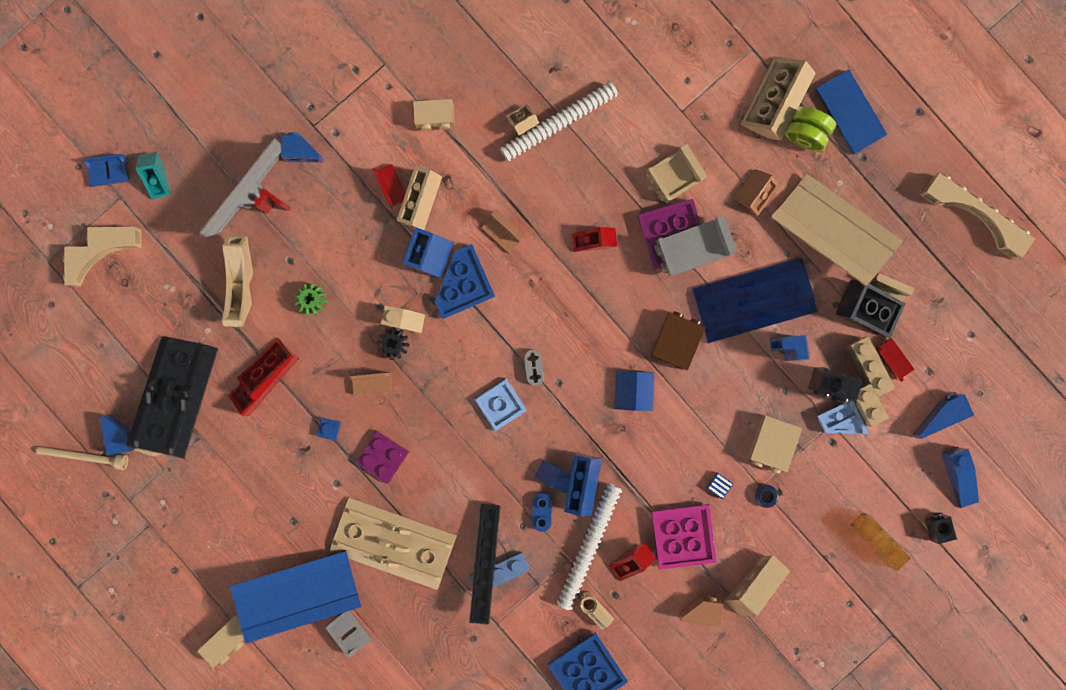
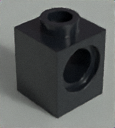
(946, 534)

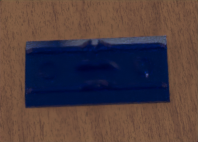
(755, 300)

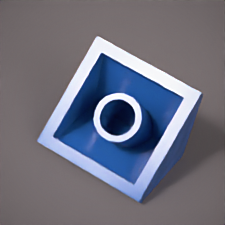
(634, 391)

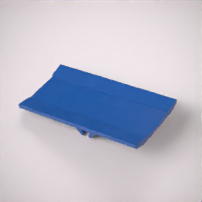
(295, 597)

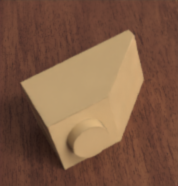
(403, 319)

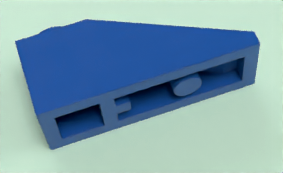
(945, 414)
(962, 475)

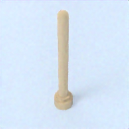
(118, 462)

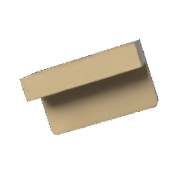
(891, 286)

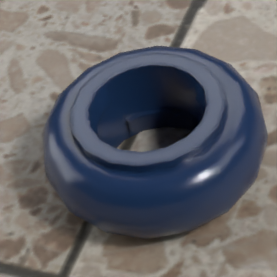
(758, 496)

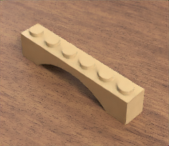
(1008, 237)

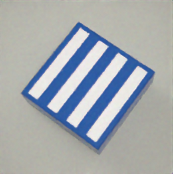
(719, 485)

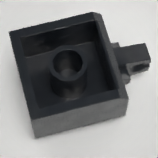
(834, 384)

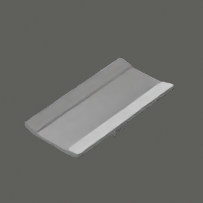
(245, 191)

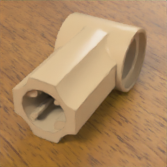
(596, 610)

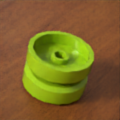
(810, 129)

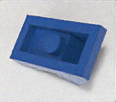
(553, 476)

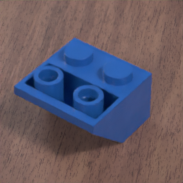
(428, 252)

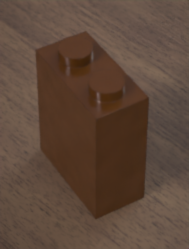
(678, 340)

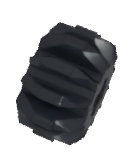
(391, 350)

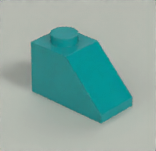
(153, 175)

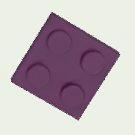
(382, 457)

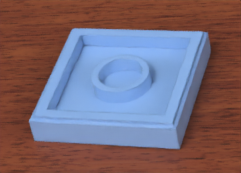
(500, 404)

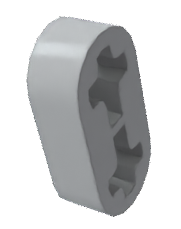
(539, 367)

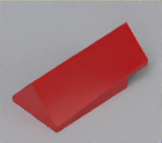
(262, 377)

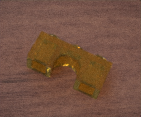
(880, 540)

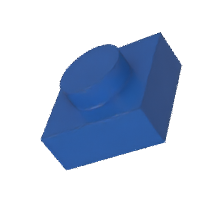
(329, 428)

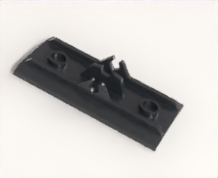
(172, 397)

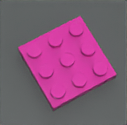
(683, 536)

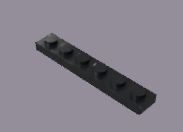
(485, 564)

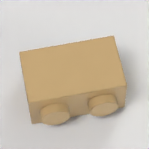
(434, 114)
(869, 406)

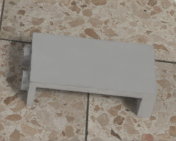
(695, 246)

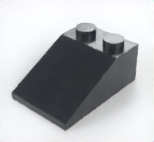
(870, 308)

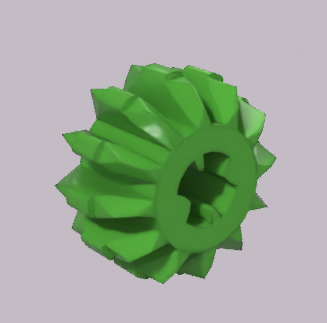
(307, 292)

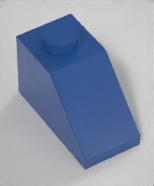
(297, 149)
(114, 435)

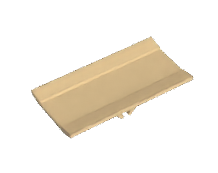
(836, 229)
(393, 543)

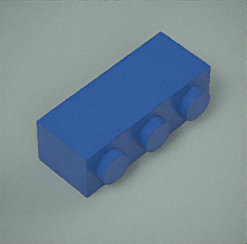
(582, 485)

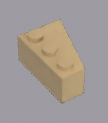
(757, 586)

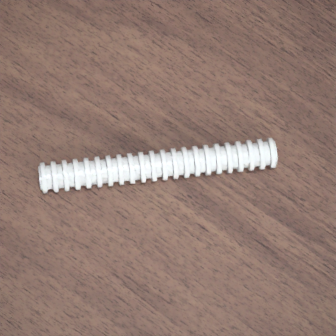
(559, 121)
(589, 547)

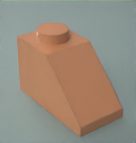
(703, 611)

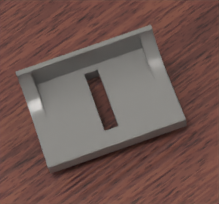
(352, 642)

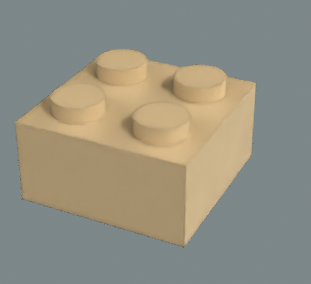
(522, 119)

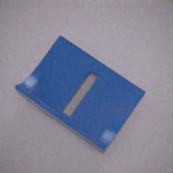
(98, 172)

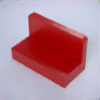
(390, 184)
(267, 201)
(894, 359)

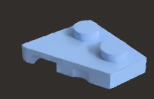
(842, 419)

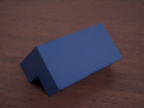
(794, 347)

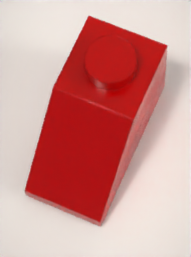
(594, 239)
(632, 562)

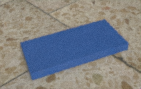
(851, 111)

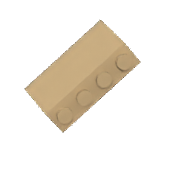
(778, 97)

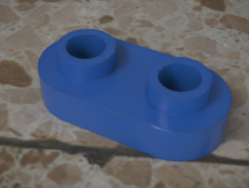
(542, 512)

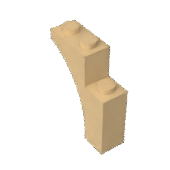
(100, 243)
(238, 277)

